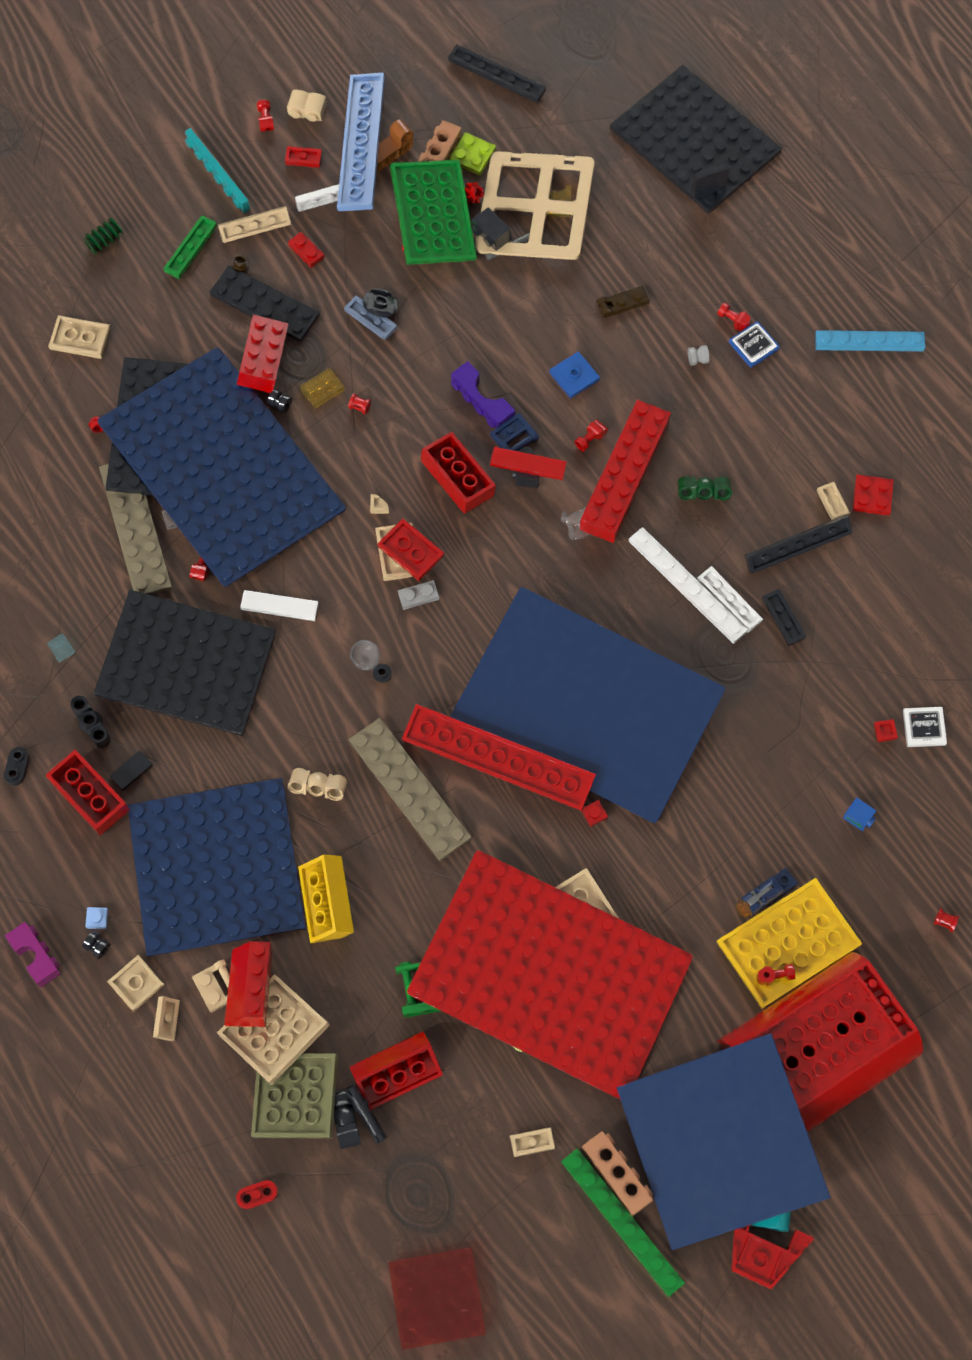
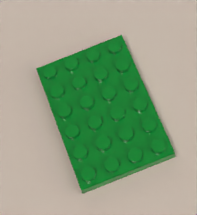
(433, 212)

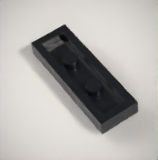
(783, 617)

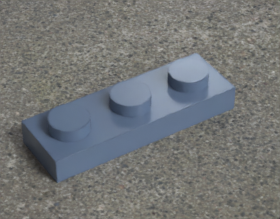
(381, 326)

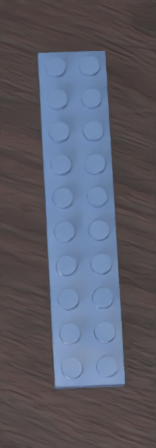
(361, 142)

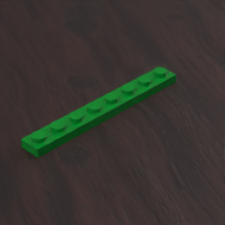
(622, 1222)

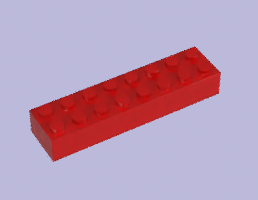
(625, 471)

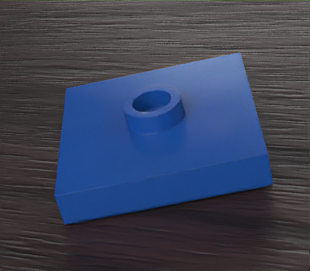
(574, 375)

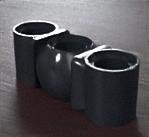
(84, 715)
(345, 1121)

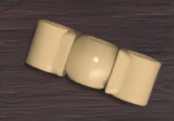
(317, 784)

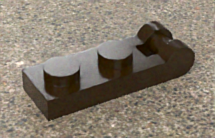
(623, 301)

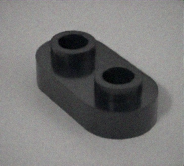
(16, 765)

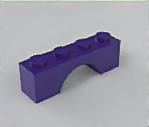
(466, 381)

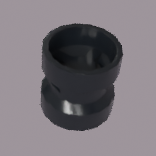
(279, 400)
(96, 945)

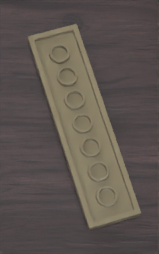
(138, 540)
(409, 789)

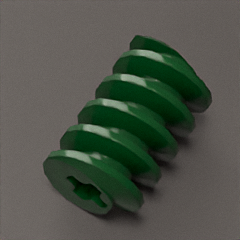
(102, 235)

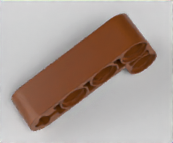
(395, 145)

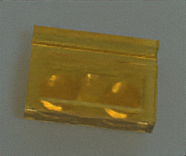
(322, 388)

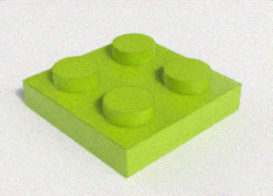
(473, 153)

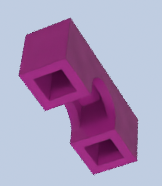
(43, 967)

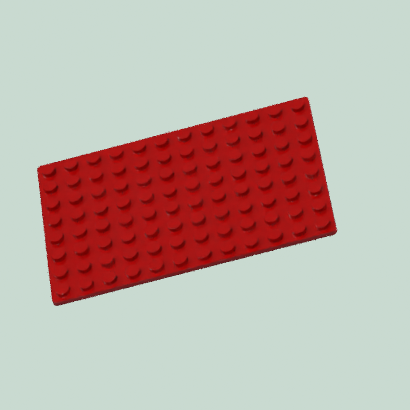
(550, 974)

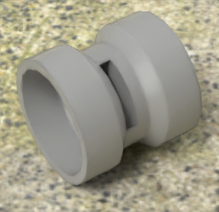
(700, 355)

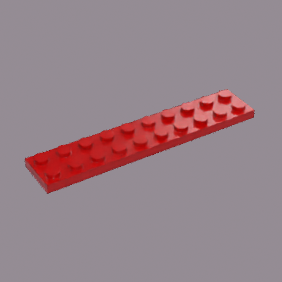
(499, 757)

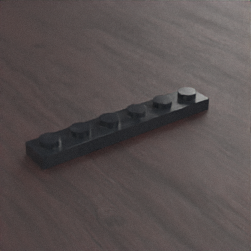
(497, 73)
(798, 544)

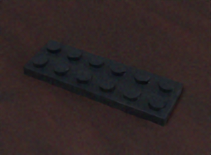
(262, 300)

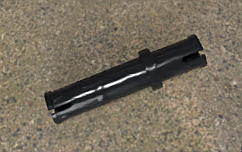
(363, 1109)

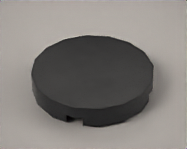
(380, 303)

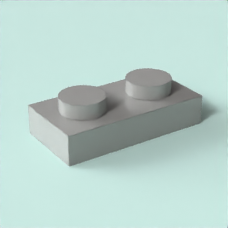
(418, 595)

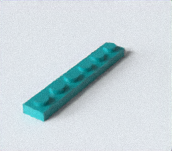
(219, 173)

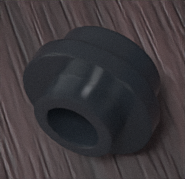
(382, 678)

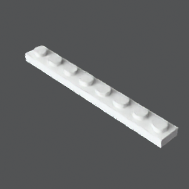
(688, 585)

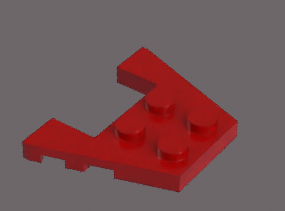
(763, 1260)

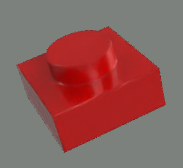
(885, 730)
(594, 813)

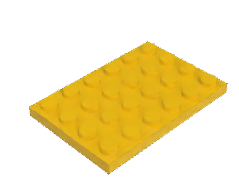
(795, 930)

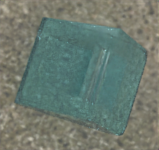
(60, 647)

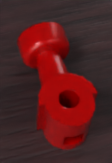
(265, 120)
(740, 320)
(595, 430)
(199, 570)
(768, 975)

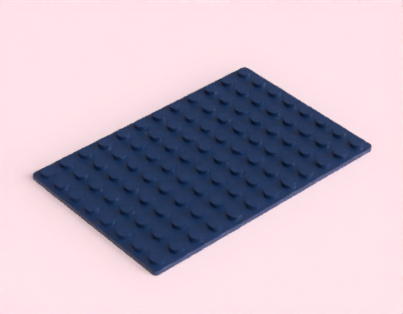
(221, 466)
(590, 702)

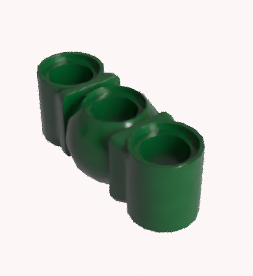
(691, 488)

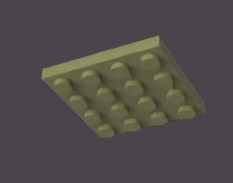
(298, 1101)

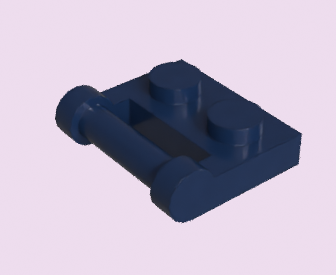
(511, 430)

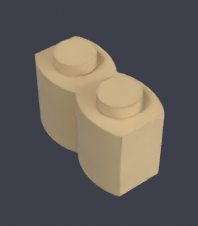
(307, 105)

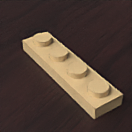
(254, 224)

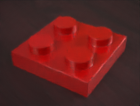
(873, 495)

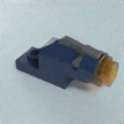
(765, 893)

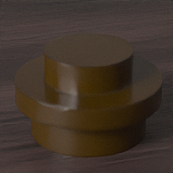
(240, 263)

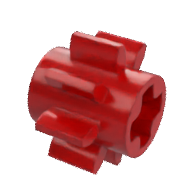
(473, 192)

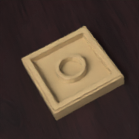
(135, 983)

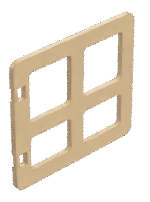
(541, 204)

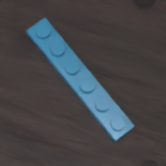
(870, 340)

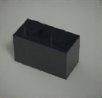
(491, 229)

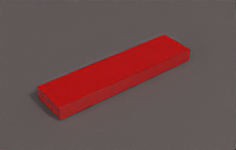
(528, 463)

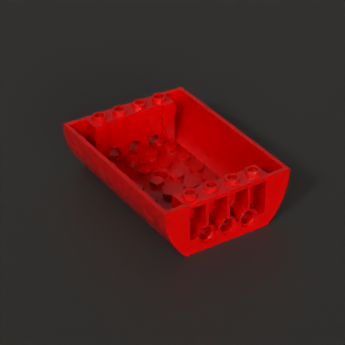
(841, 1064)

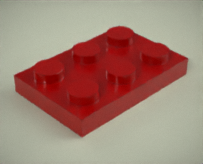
(410, 549)

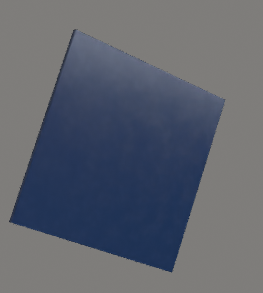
(215, 867)
(723, 1142)

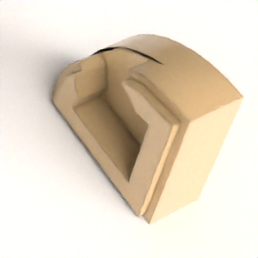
(378, 505)

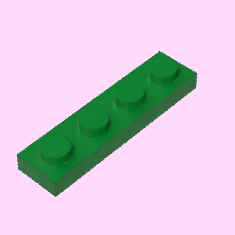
(190, 247)

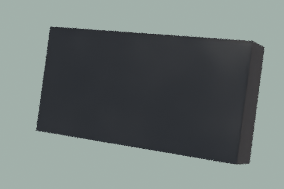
(131, 770)

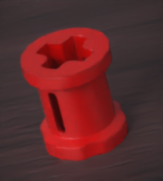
(359, 404)
(946, 920)

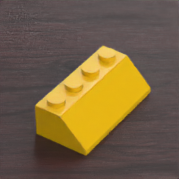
(325, 898)

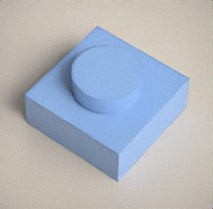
(96, 918)

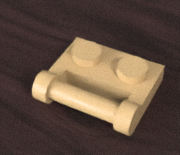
(209, 987)

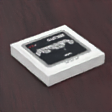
(924, 727)

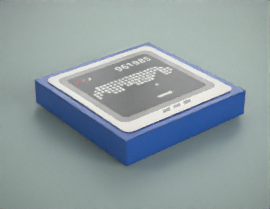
(754, 344)

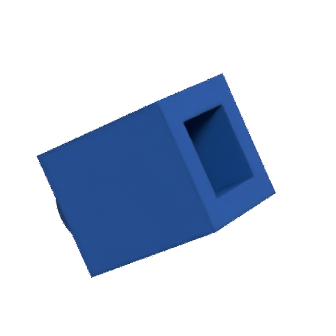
(860, 814)

